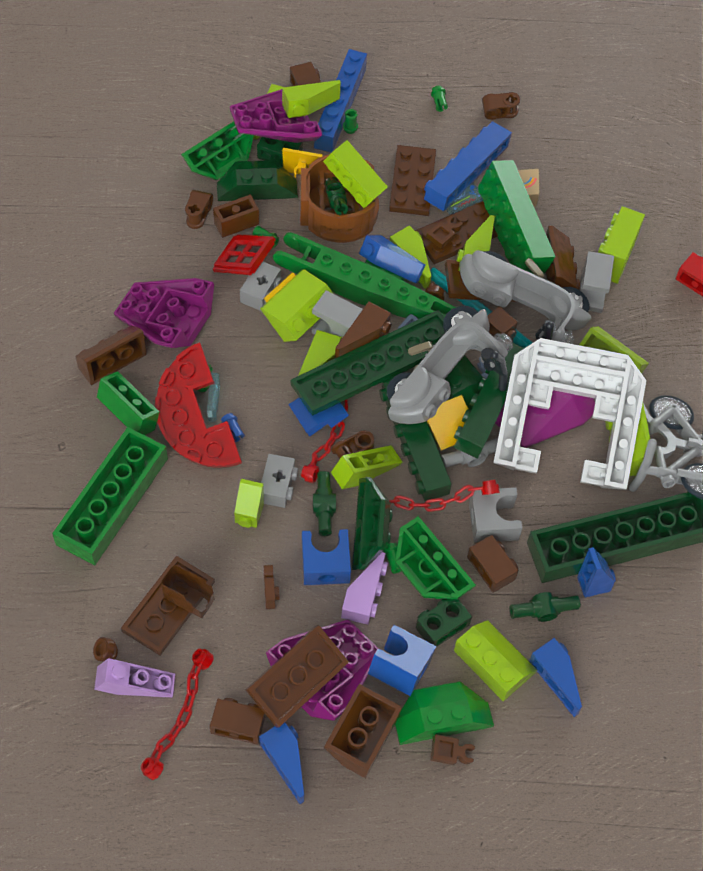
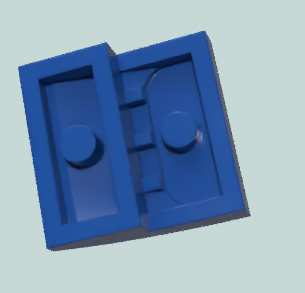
(312, 424)

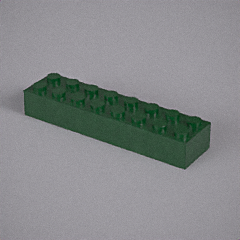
(618, 535)

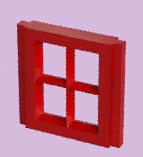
(237, 267)

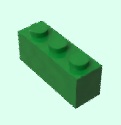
(127, 403)

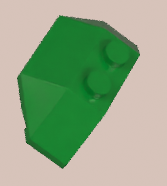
(219, 152)
(429, 563)
(443, 712)

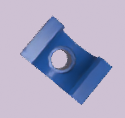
(326, 567)
(406, 665)

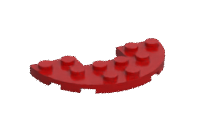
(181, 415)

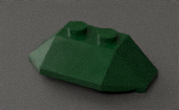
(256, 178)
(464, 381)
(371, 524)

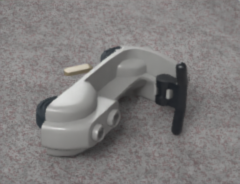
(497, 281)
(419, 394)

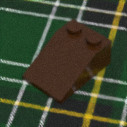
(369, 325)

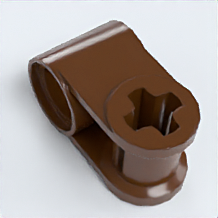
(499, 106)
(198, 208)
(352, 444)

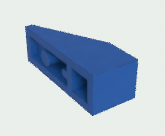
(391, 257)
(595, 575)
(557, 671)
(283, 751)

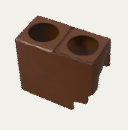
(180, 577)

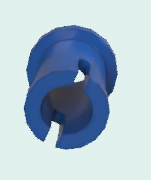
(234, 426)

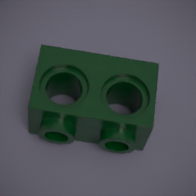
(272, 149)
(446, 625)

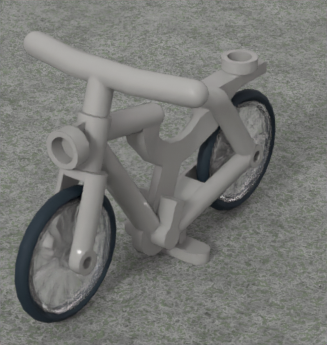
(678, 415)

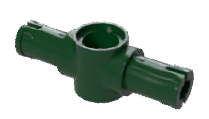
(336, 196)
(324, 503)
(544, 607)

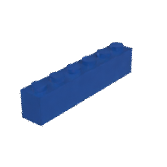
(334, 113)
(467, 166)

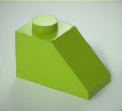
(249, 503)

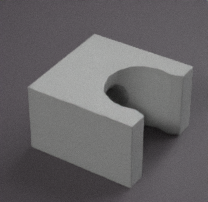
(596, 279)
(335, 314)
(486, 520)

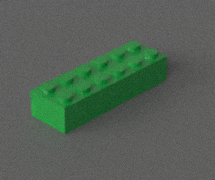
(515, 216)
(110, 496)

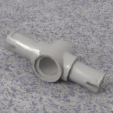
(458, 456)

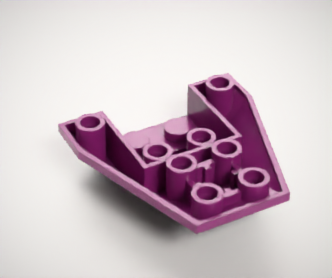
(267, 118)
(168, 310)
(564, 414)
(336, 693)

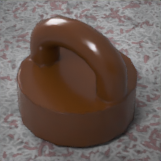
(435, 290)
(104, 649)

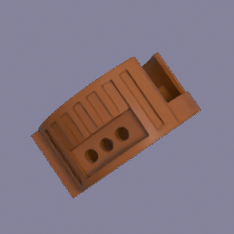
(327, 223)

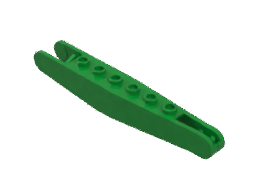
(358, 280)

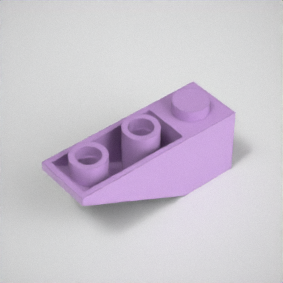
(360, 595)
(133, 680)

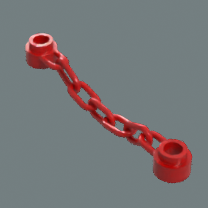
(310, 472)
(488, 487)
(151, 766)

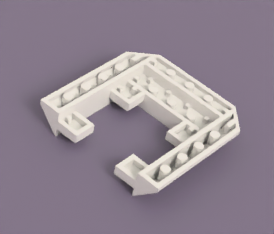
(578, 371)

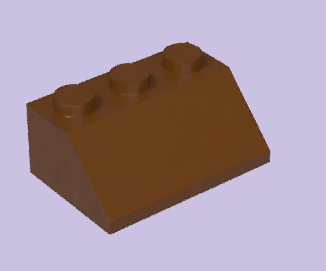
(562, 269)
(112, 354)
(362, 730)

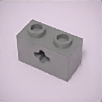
(260, 285)
(277, 469)

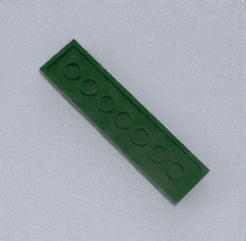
(367, 365)

